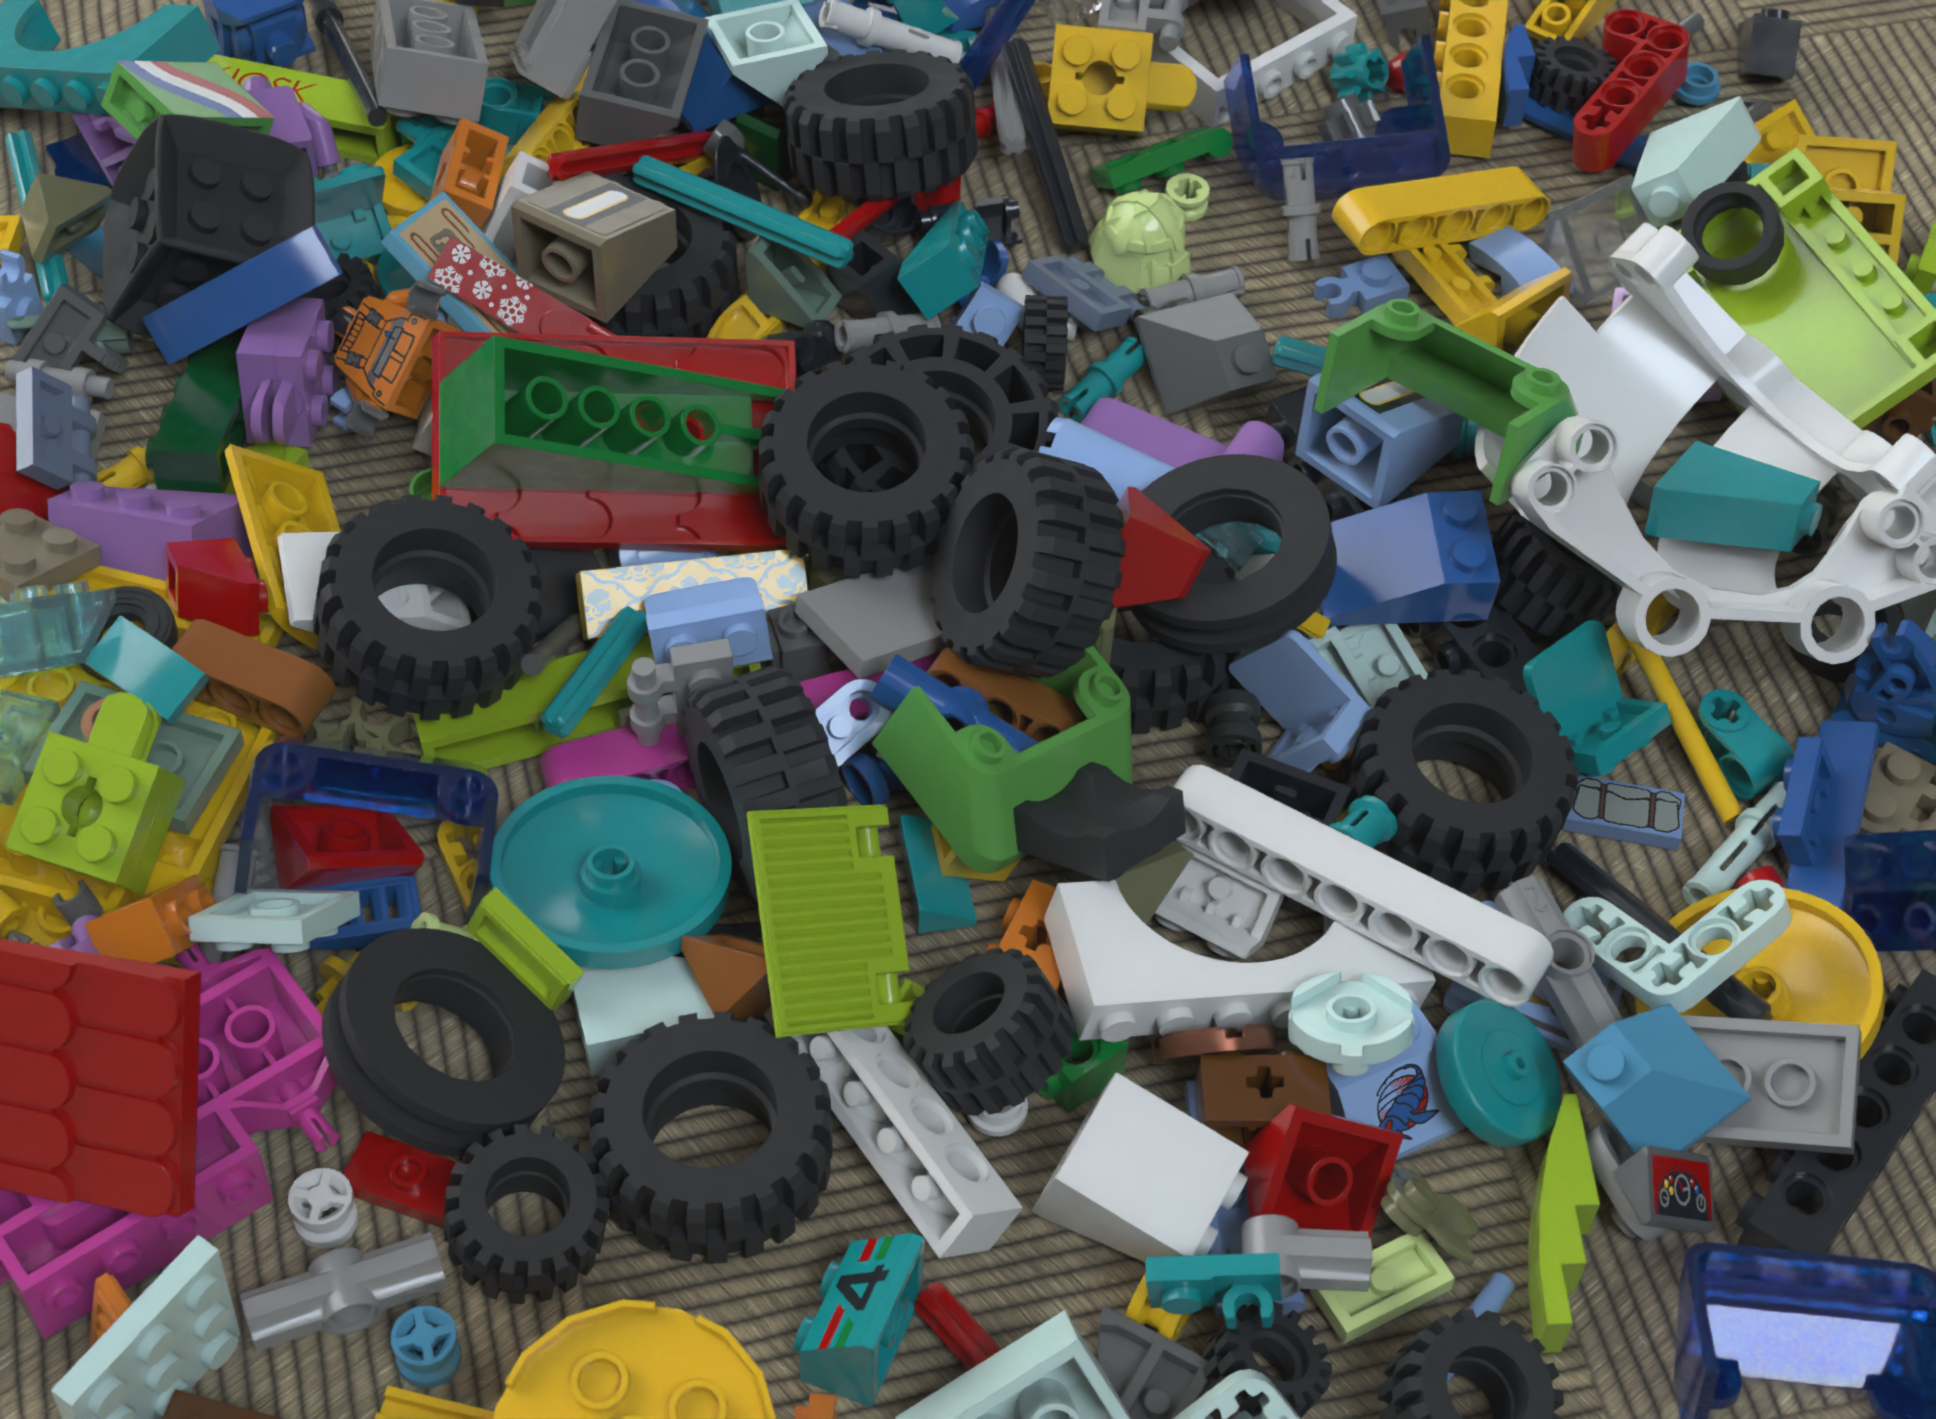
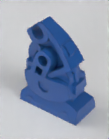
(1895, 689)

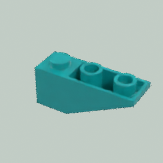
(946, 261)

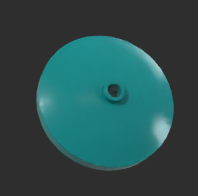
(614, 868)

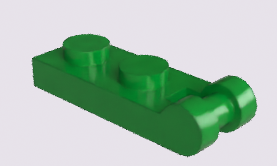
(1161, 158)

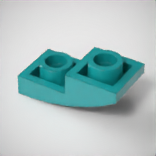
(146, 669)

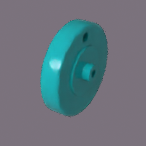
(1498, 1074)

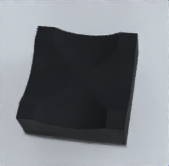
(1100, 823)

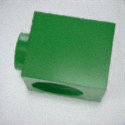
(1081, 1082)

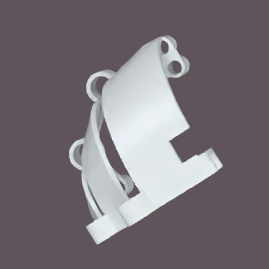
(1631, 392)

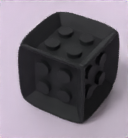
(195, 206)

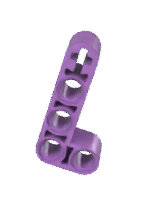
(1172, 442)

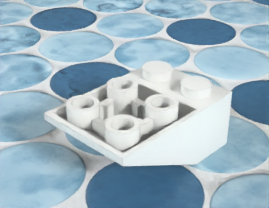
(415, 604)

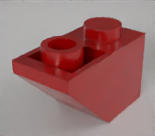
(215, 584)

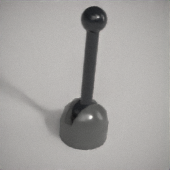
(802, 198)

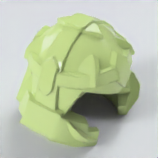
(1141, 241)

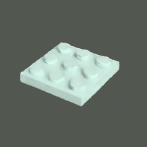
(157, 1344)

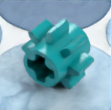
(1359, 72)

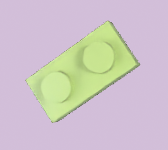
(1402, 1278)

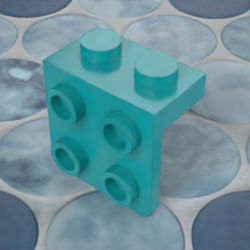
(352, 212)
(1583, 693)

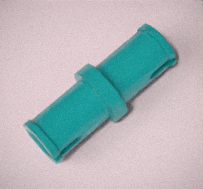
(1103, 379)

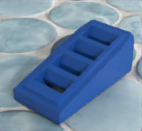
(377, 894)

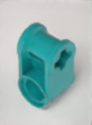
(511, 106)
(1746, 747)

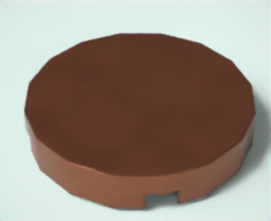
(1190, 1044)

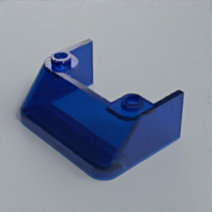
(1406, 144)
(377, 782)
(1804, 1324)

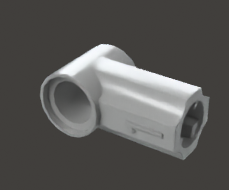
(1311, 1256)

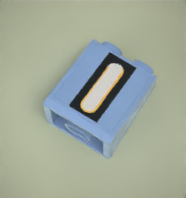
(1376, 439)

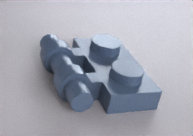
(1090, 296)
(53, 431)

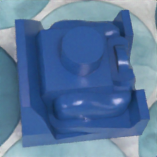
(260, 30)

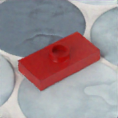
(400, 1178)

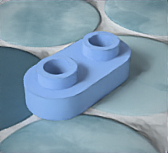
(843, 731)

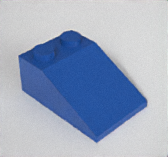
(1414, 562)

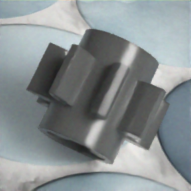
(1348, 119)

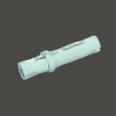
(1710, 877)

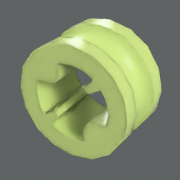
(1195, 189)

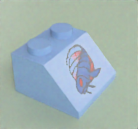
(1400, 1093)

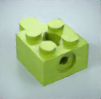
(125, 805)

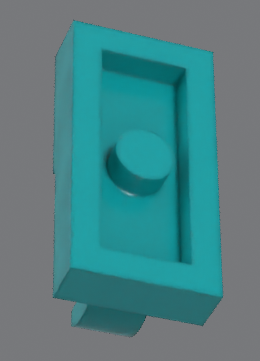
(1200, 1281)

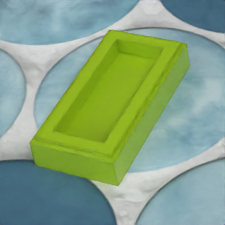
(524, 949)

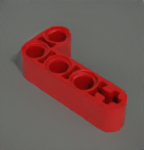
(1649, 71)

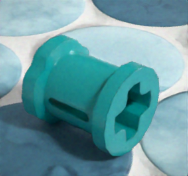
(1372, 829)

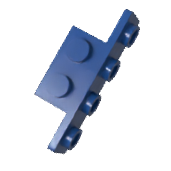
(1822, 803)

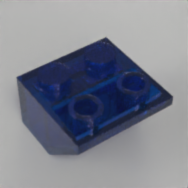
(1893, 888)

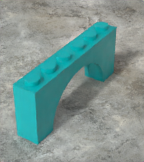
(79, 76)

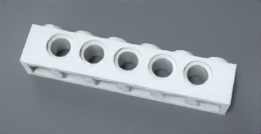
(912, 1139)

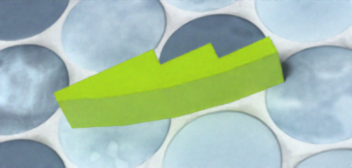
(1561, 1213)

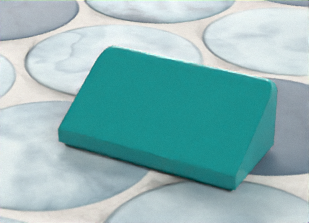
(936, 899)

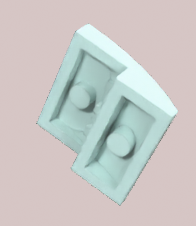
(1370, 658)

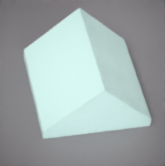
(768, 45)

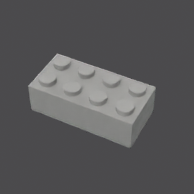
(428, 59)

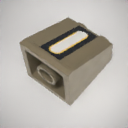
(591, 242)

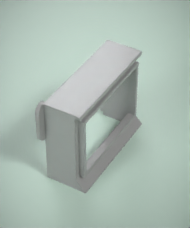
(558, 42)

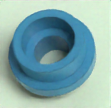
(1700, 85)

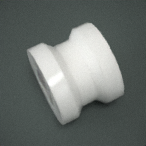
(316, 1193)

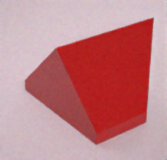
(1159, 554)

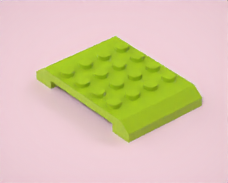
(1830, 301)

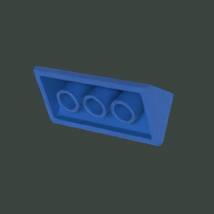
(713, 89)

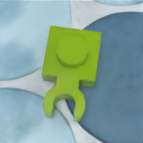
(1922, 269)

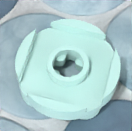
(1351, 1021)

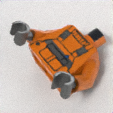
(389, 354)

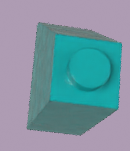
(1733, 501)

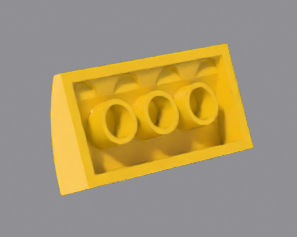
(273, 501)

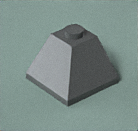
(1205, 353)

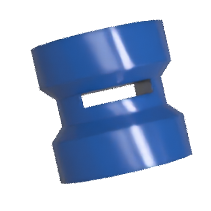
(870, 778)

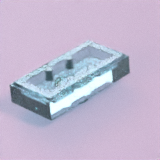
(22, 727)

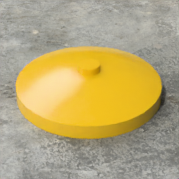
(1811, 973)

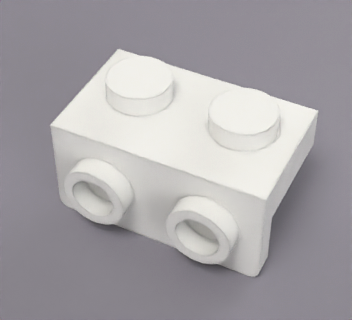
(1220, 906)

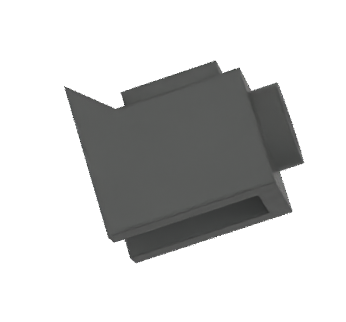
(795, 645)

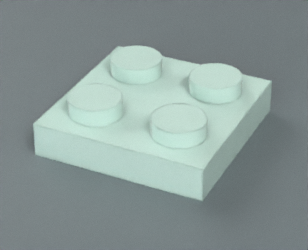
(274, 917)

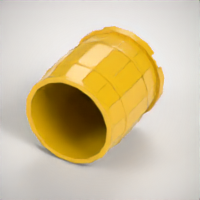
(635, 1365)

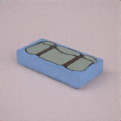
(1627, 813)

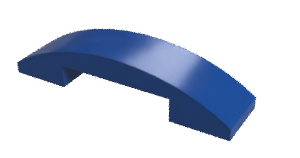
(242, 295)

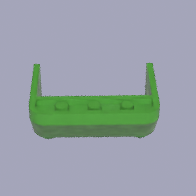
(1451, 370)
(976, 778)

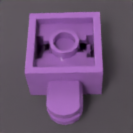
(287, 373)

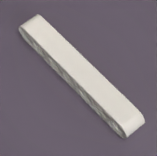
(1362, 888)

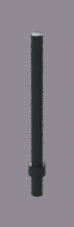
(330, 22)

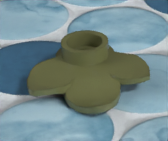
(1418, 1208)

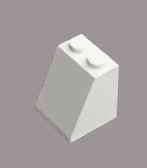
(1143, 1176)

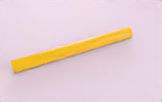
(1689, 734)

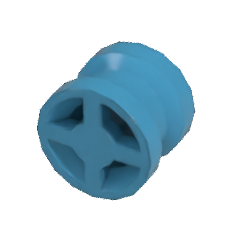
(422, 1331)

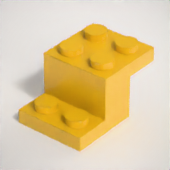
(1861, 179)

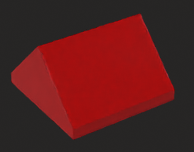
(339, 846)
(1320, 1169)

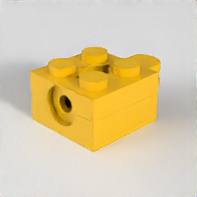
(1108, 81)

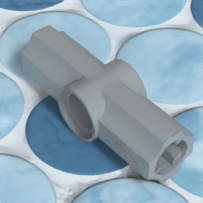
(1572, 992)
(343, 1291)

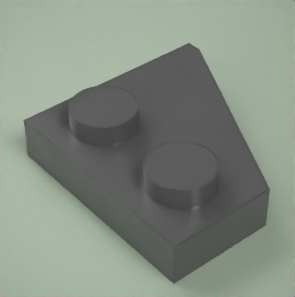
(1148, 1370)

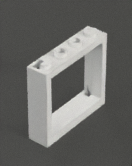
(1330, 31)

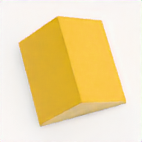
(1515, 315)

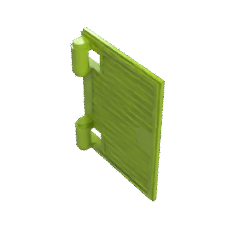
(829, 919)

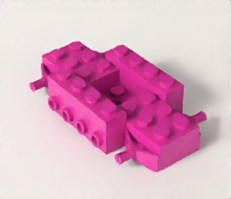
(255, 1074)

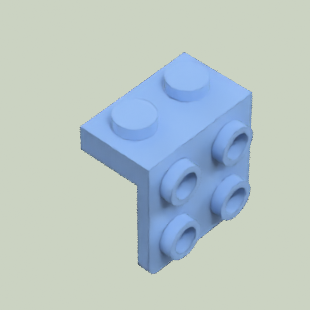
(707, 614)
(1304, 697)

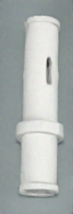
(872, 28)

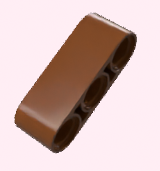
(255, 679)
(1030, 702)

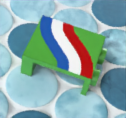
(200, 89)

